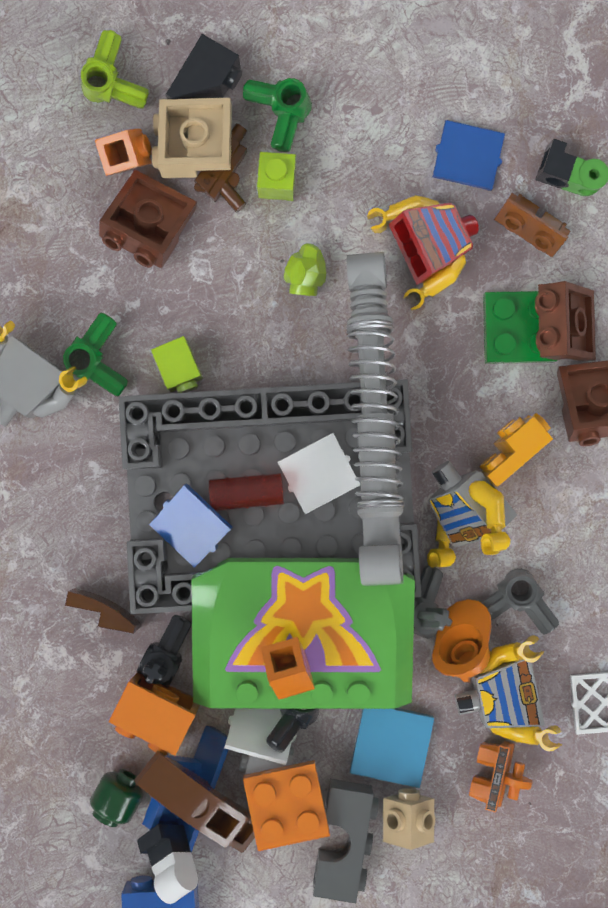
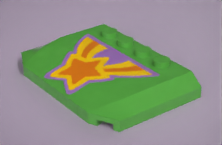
(351, 633)

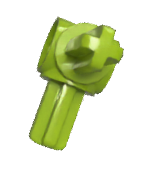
(103, 65)

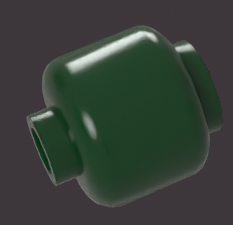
(116, 798)

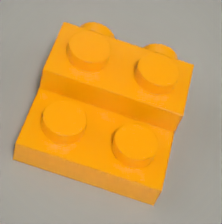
(517, 444)

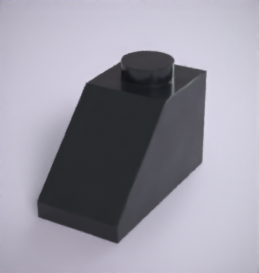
(206, 72)

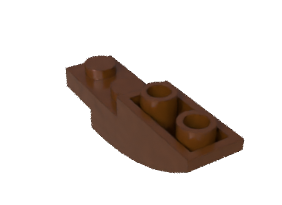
(196, 802)

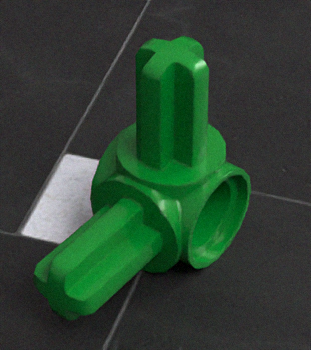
(287, 115)
(92, 343)

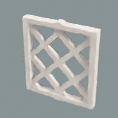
(577, 704)

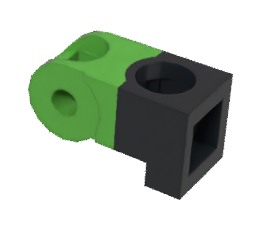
(571, 172)

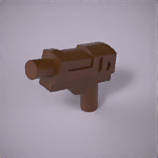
(224, 182)

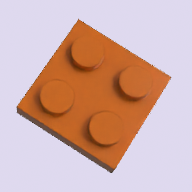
(286, 805)

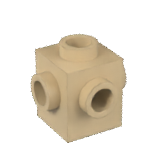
(408, 819)

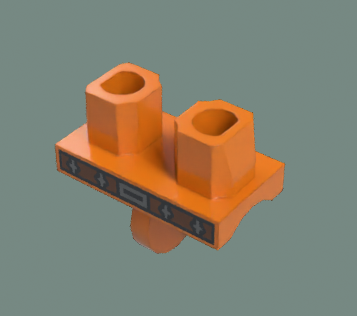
(493, 790)

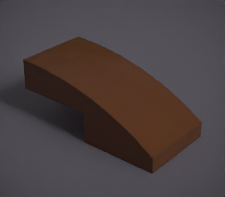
(111, 614)

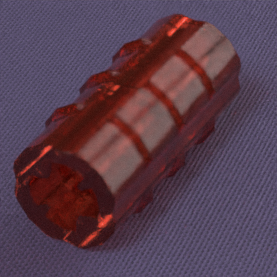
(246, 491)

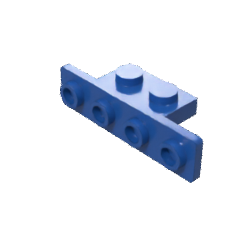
(206, 764)

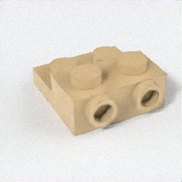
(192, 136)

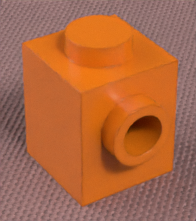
(124, 151)
(287, 668)

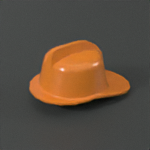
(464, 646)

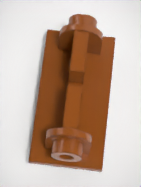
(544, 234)

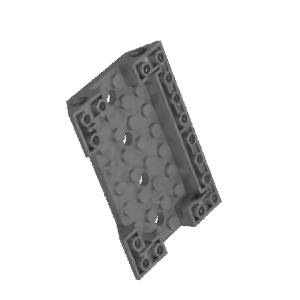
(239, 434)

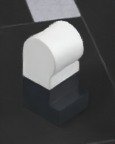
(170, 861)

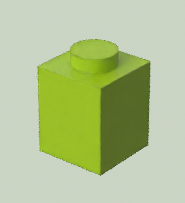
(276, 176)
(177, 365)

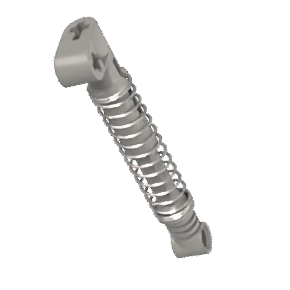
(380, 508)

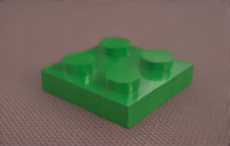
(511, 328)

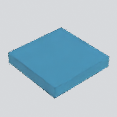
(392, 745)

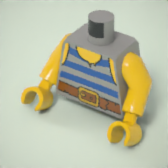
(467, 512)
(509, 696)

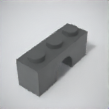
(340, 871)

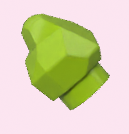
(306, 271)

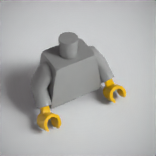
(31, 381)

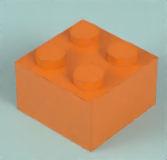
(154, 714)

